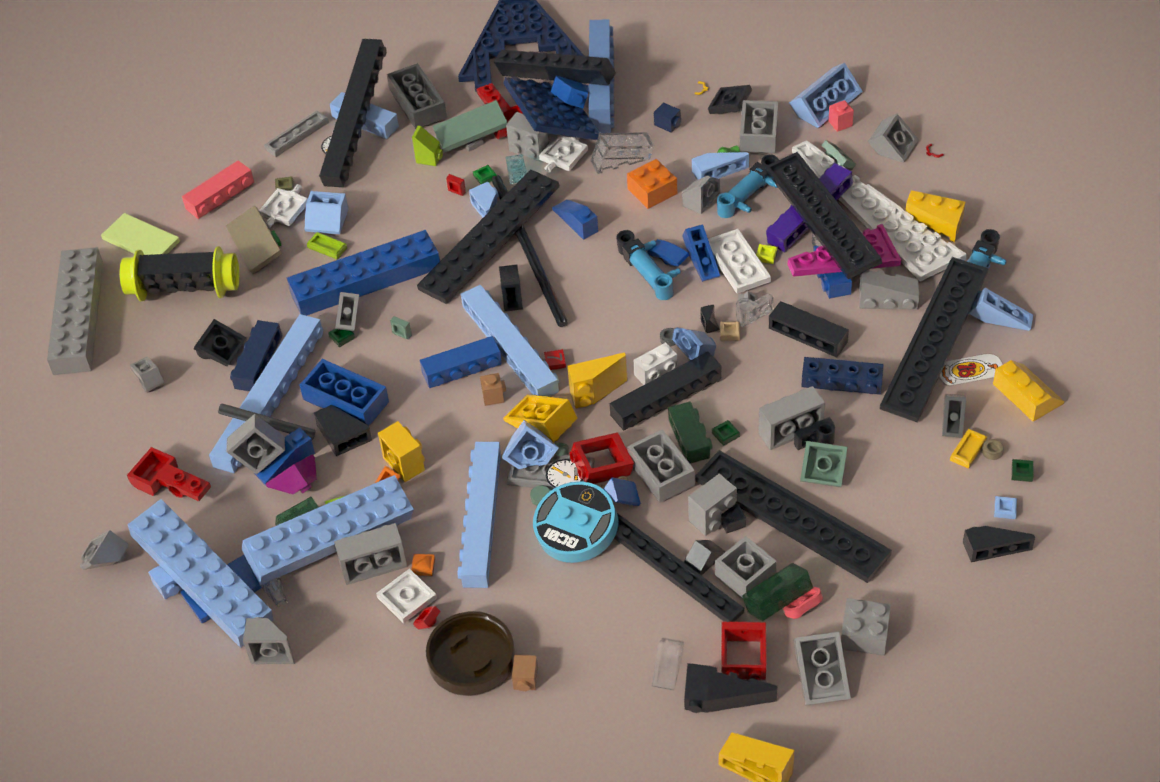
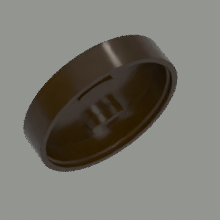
(470, 653)

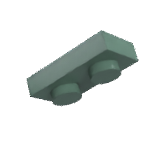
(834, 151)

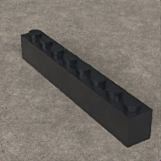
(547, 65)

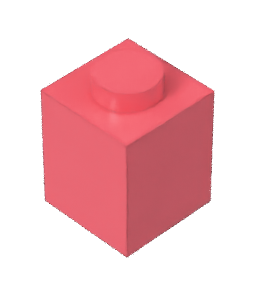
(841, 115)

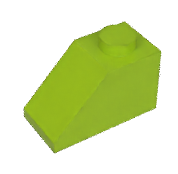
(426, 147)

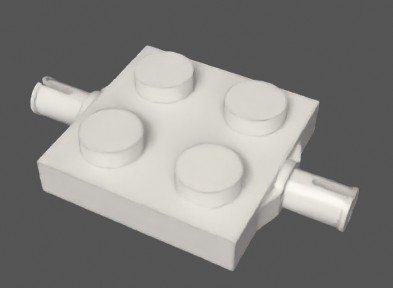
(563, 153)
(283, 206)

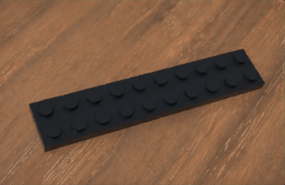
(823, 215)
(488, 236)
(934, 339)
(798, 518)

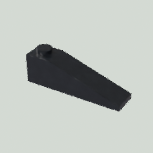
(714, 691)

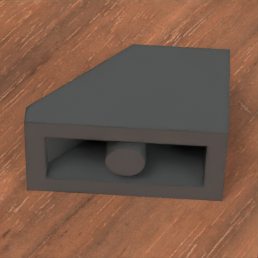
(953, 415)

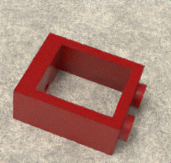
(623, 461)
(749, 633)

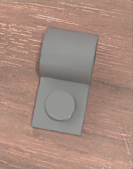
(147, 374)

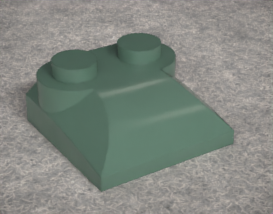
(823, 464)

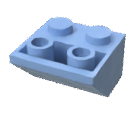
(325, 212)

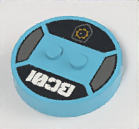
(575, 522)

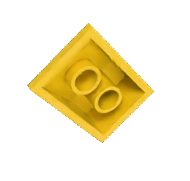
(596, 378)
(546, 414)

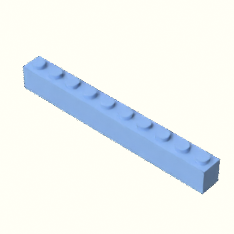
(272, 383)

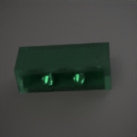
(689, 432)
(777, 591)

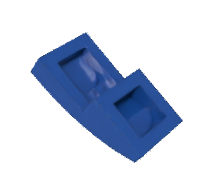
(668, 252)

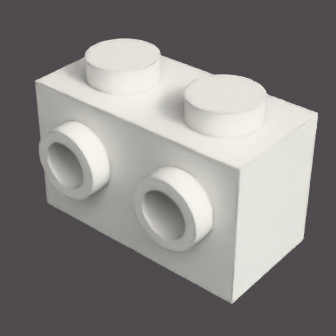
(655, 363)

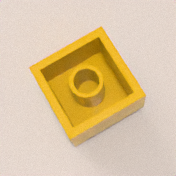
(402, 451)

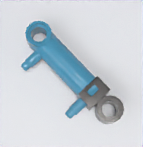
(745, 188)
(985, 248)
(636, 255)

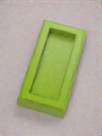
(326, 245)

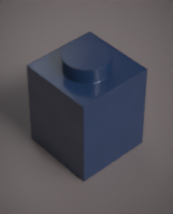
(667, 117)

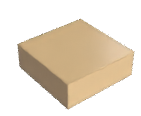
(729, 331)

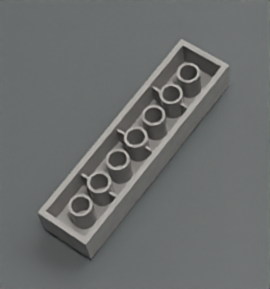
(75, 311)

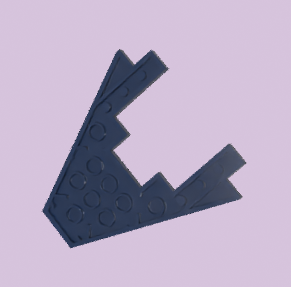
(513, 24)

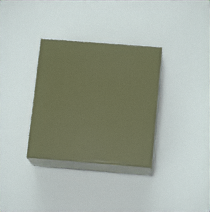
(284, 183)

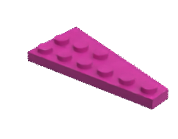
(821, 262)

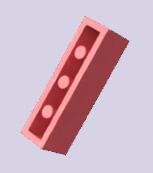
(218, 189)

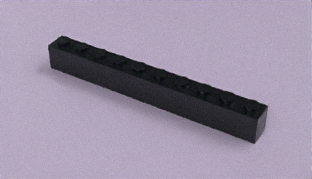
(352, 113)

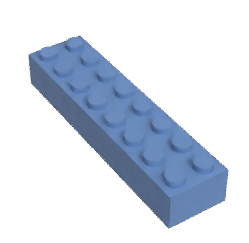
(601, 96)

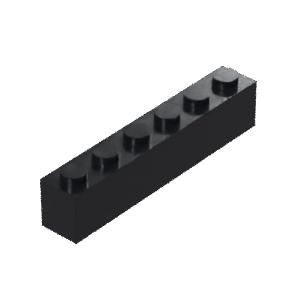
(665, 391)

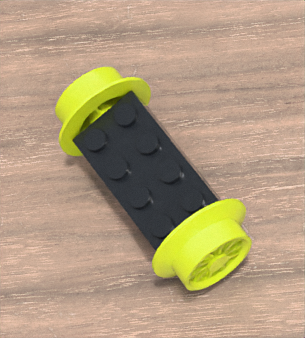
(179, 273)

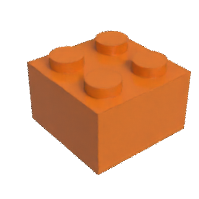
(652, 183)

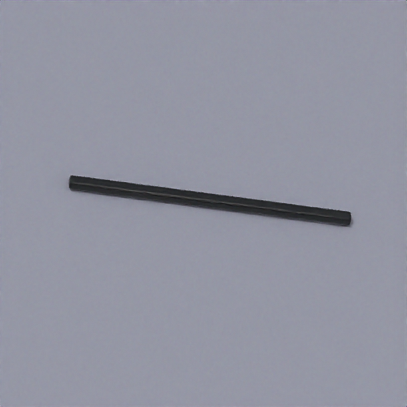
(535, 263)

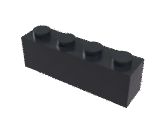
(808, 329)

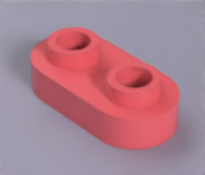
(803, 604)

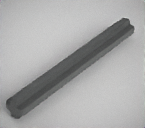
(277, 424)

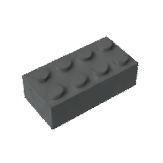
(416, 96)

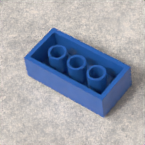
(344, 389)

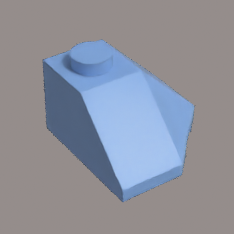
(529, 447)

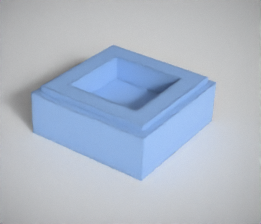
(1005, 507)

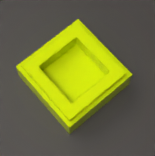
(766, 253)

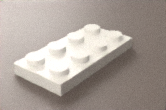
(738, 261)

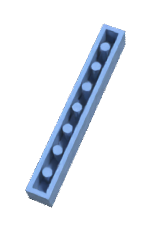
(512, 345)
(480, 515)

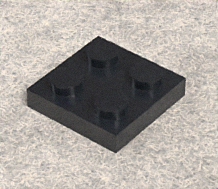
(729, 99)

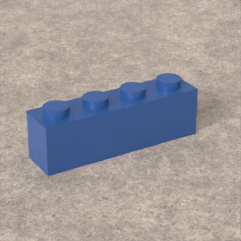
(460, 362)

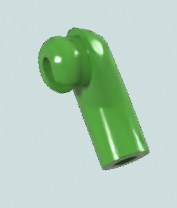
(728, 150)

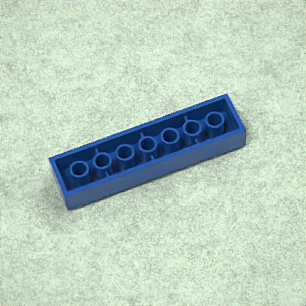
(363, 272)

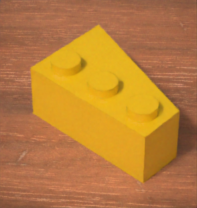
(936, 212)
(756, 759)

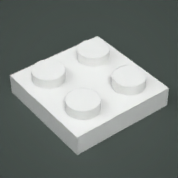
(406, 596)

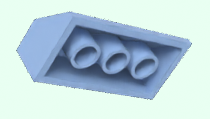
(832, 87)

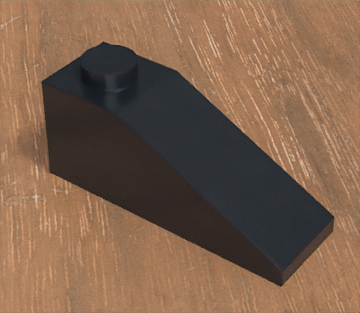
(994, 542)

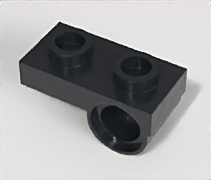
(820, 432)

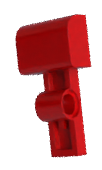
(489, 94)
(162, 469)

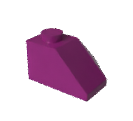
(296, 477)

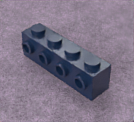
(865, 378)

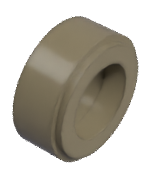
(992, 449)

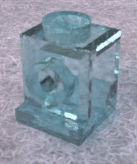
(515, 168)

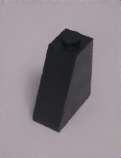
(510, 288)
(341, 429)

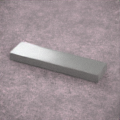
(296, 133)

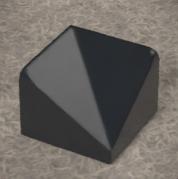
(707, 318)
(733, 519)

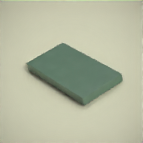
(470, 126)

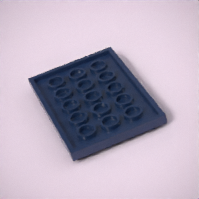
(548, 112)

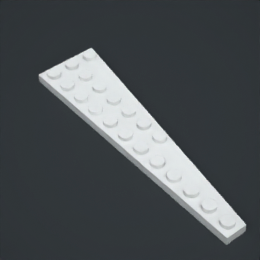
(918, 247)

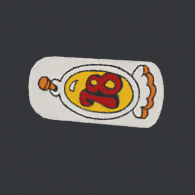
(969, 369)

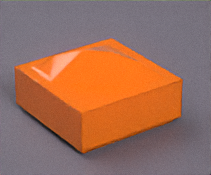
(423, 564)

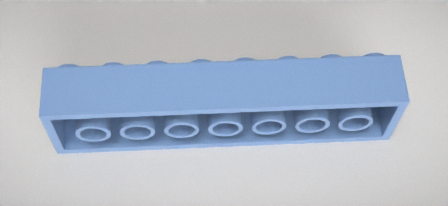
(313, 533)
(197, 570)

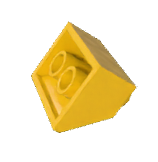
(1025, 390)

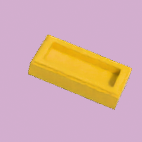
(968, 448)

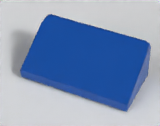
(623, 491)

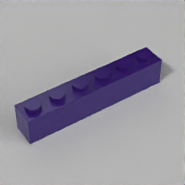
(791, 226)

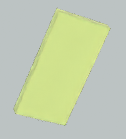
(135, 235)

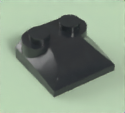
(219, 343)

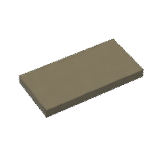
(254, 239)

